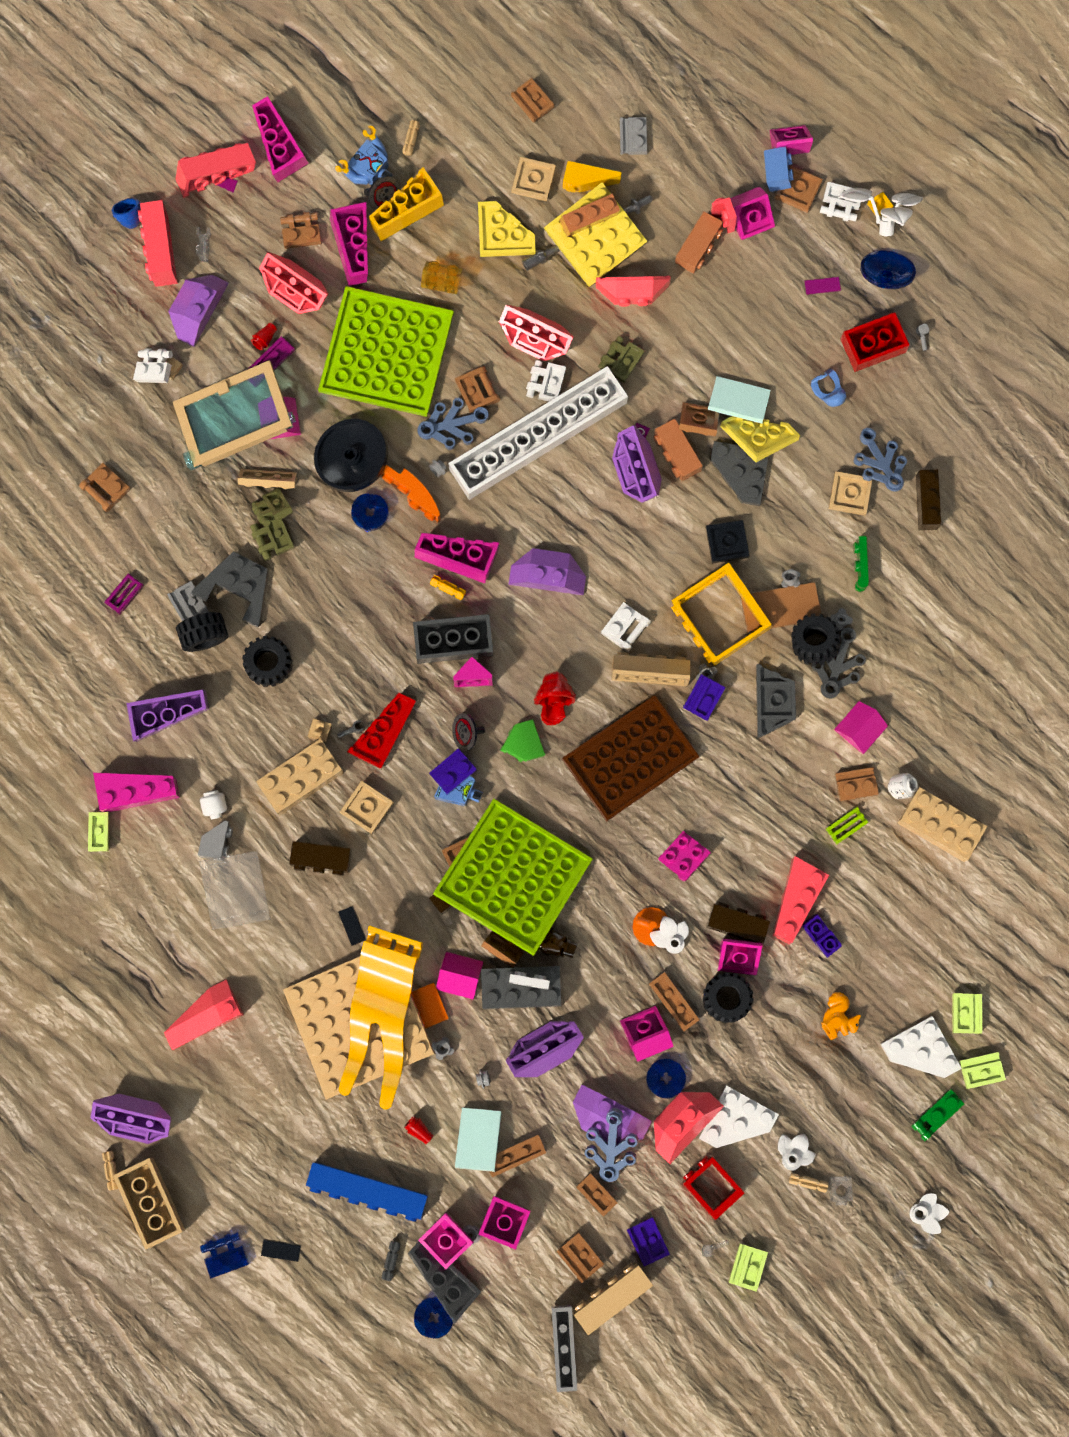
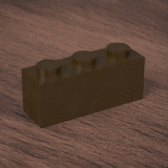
(928, 499)
(320, 858)
(738, 923)

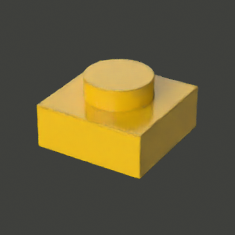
(881, 202)

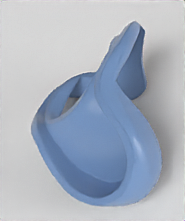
(836, 397)

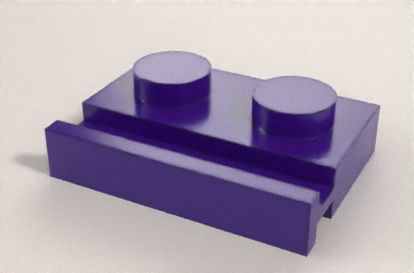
(704, 697)
(452, 771)
(648, 1241)

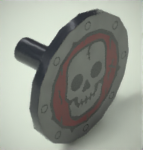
(381, 191)
(465, 731)

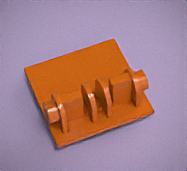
(429, 1005)

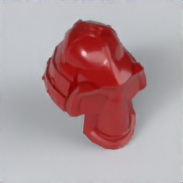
(553, 695)

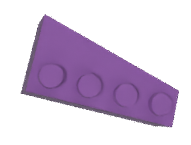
(160, 713)

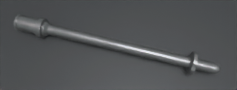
(541, 256)

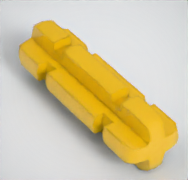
(447, 587)

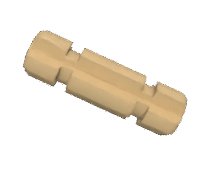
(411, 137)
(110, 1169)
(808, 1182)

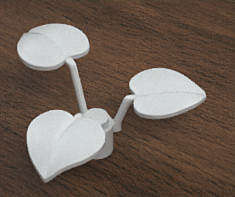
(889, 215)

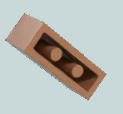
(589, 215)
(699, 242)
(677, 450)

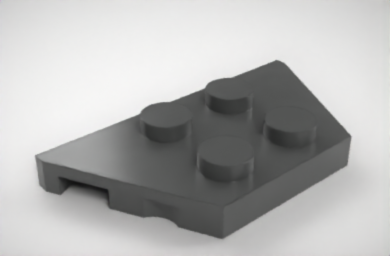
(773, 700)

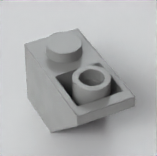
(214, 842)

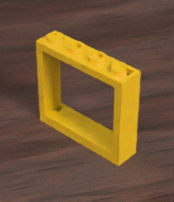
(728, 571)

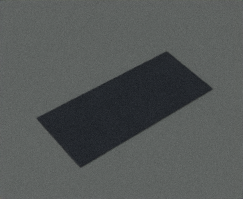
(352, 926)
(280, 1250)

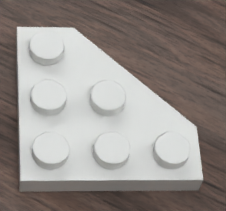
(922, 1049)
(737, 1120)

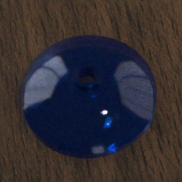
(888, 270)

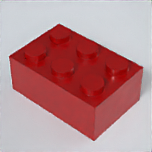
(874, 342)

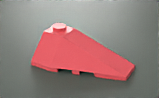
(206, 1014)

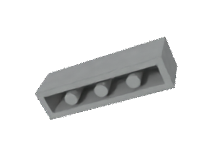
(564, 1348)

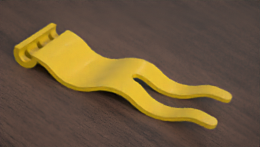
(381, 998)

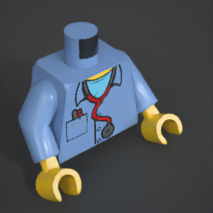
(368, 162)

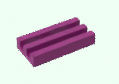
(130, 597)

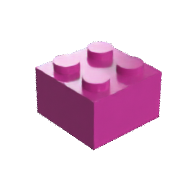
(504, 1222)

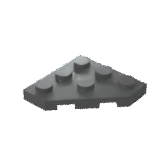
(740, 471)

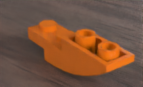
(418, 495)

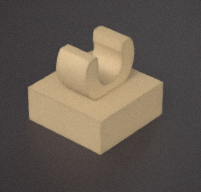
(319, 729)

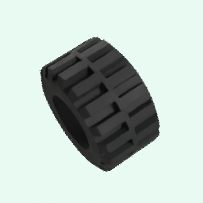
(811, 626)
(202, 631)
(262, 646)
(739, 985)

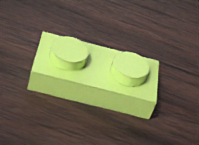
(98, 832)

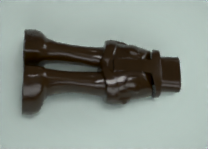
(556, 944)

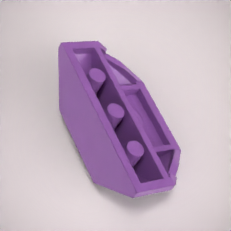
(195, 306)
(636, 465)
(548, 572)
(544, 1049)
(592, 1112)
(131, 1118)

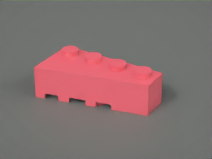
(799, 895)

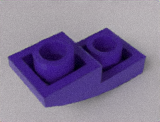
(821, 935)

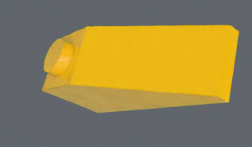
(584, 177)

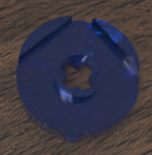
(370, 501)
(657, 1086)
(422, 1316)

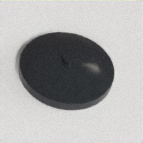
(351, 455)

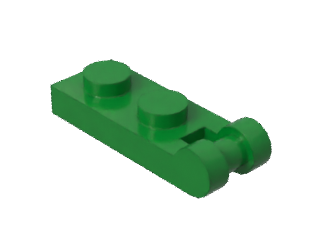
(861, 564)
(938, 1114)

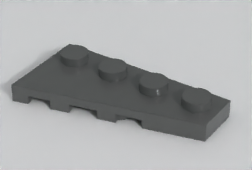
(448, 1284)

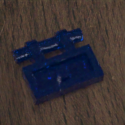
(226, 1261)

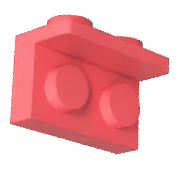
(724, 210)

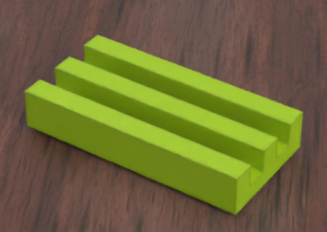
(859, 816)

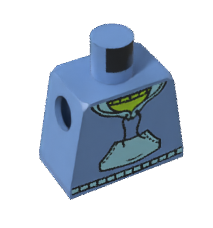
(460, 794)

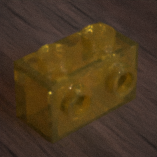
(441, 277)

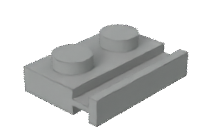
(633, 136)
(186, 603)

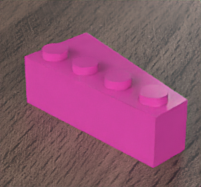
(458, 555)
(133, 790)

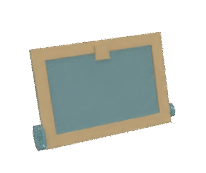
(232, 415)

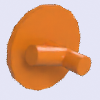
(646, 922)

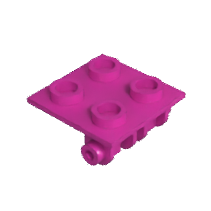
(684, 856)

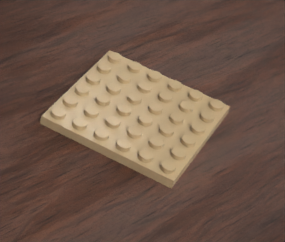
(323, 1019)

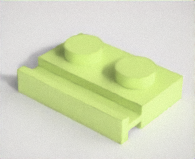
(967, 1013)
(982, 1070)
(748, 1267)

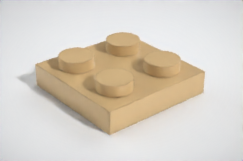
(533, 179)
(850, 493)
(366, 807)

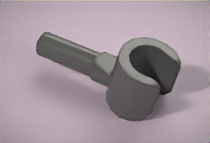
(351, 730)

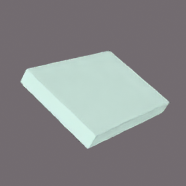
(739, 399)
(478, 1139)

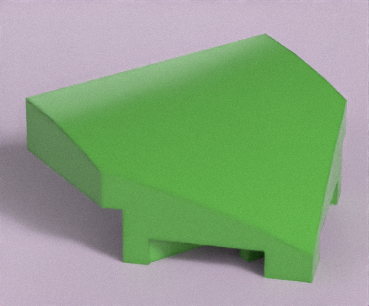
(523, 742)

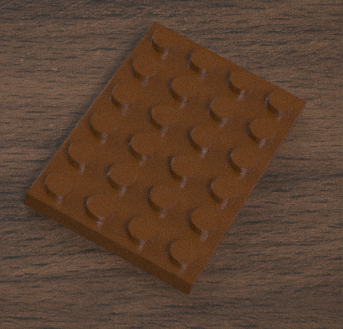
(630, 758)

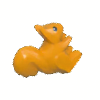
(836, 1020)

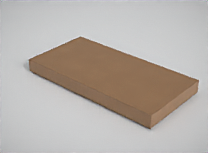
(783, 606)

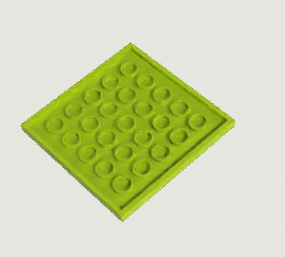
(386, 351)
(513, 876)

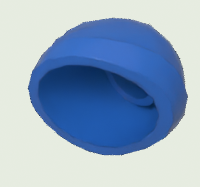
(127, 212)

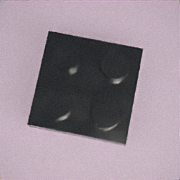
(727, 541)

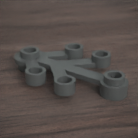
(838, 667)

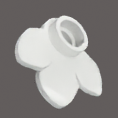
(669, 932)
(797, 1149)
(930, 1213)

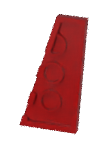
(383, 733)

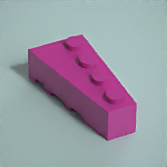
(280, 146)
(350, 233)

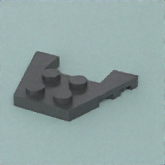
(240, 578)

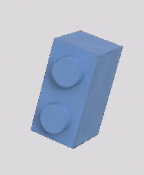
(778, 169)

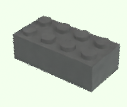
(453, 639)
(500, 994)

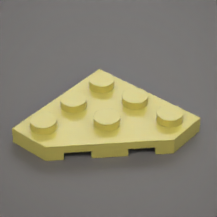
(502, 233)
(759, 439)

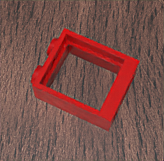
(726, 1202)

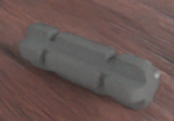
(391, 1260)

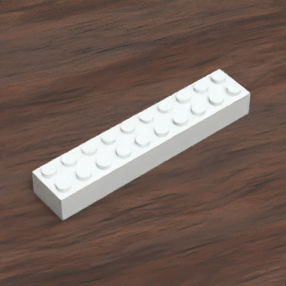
(538, 433)

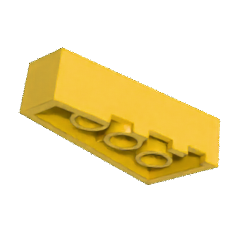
(407, 206)

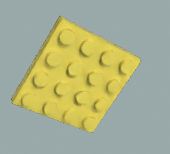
(601, 246)

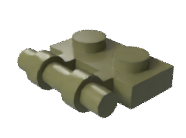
(626, 361)
(277, 506)
(278, 535)

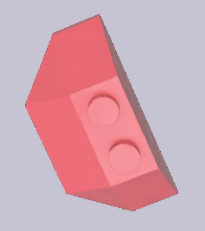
(292, 284)
(632, 290)
(534, 333)
(683, 1122)

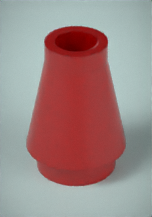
(263, 337)
(418, 1130)

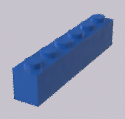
(366, 1190)

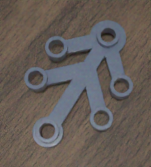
(450, 424)
(881, 463)
(611, 1149)

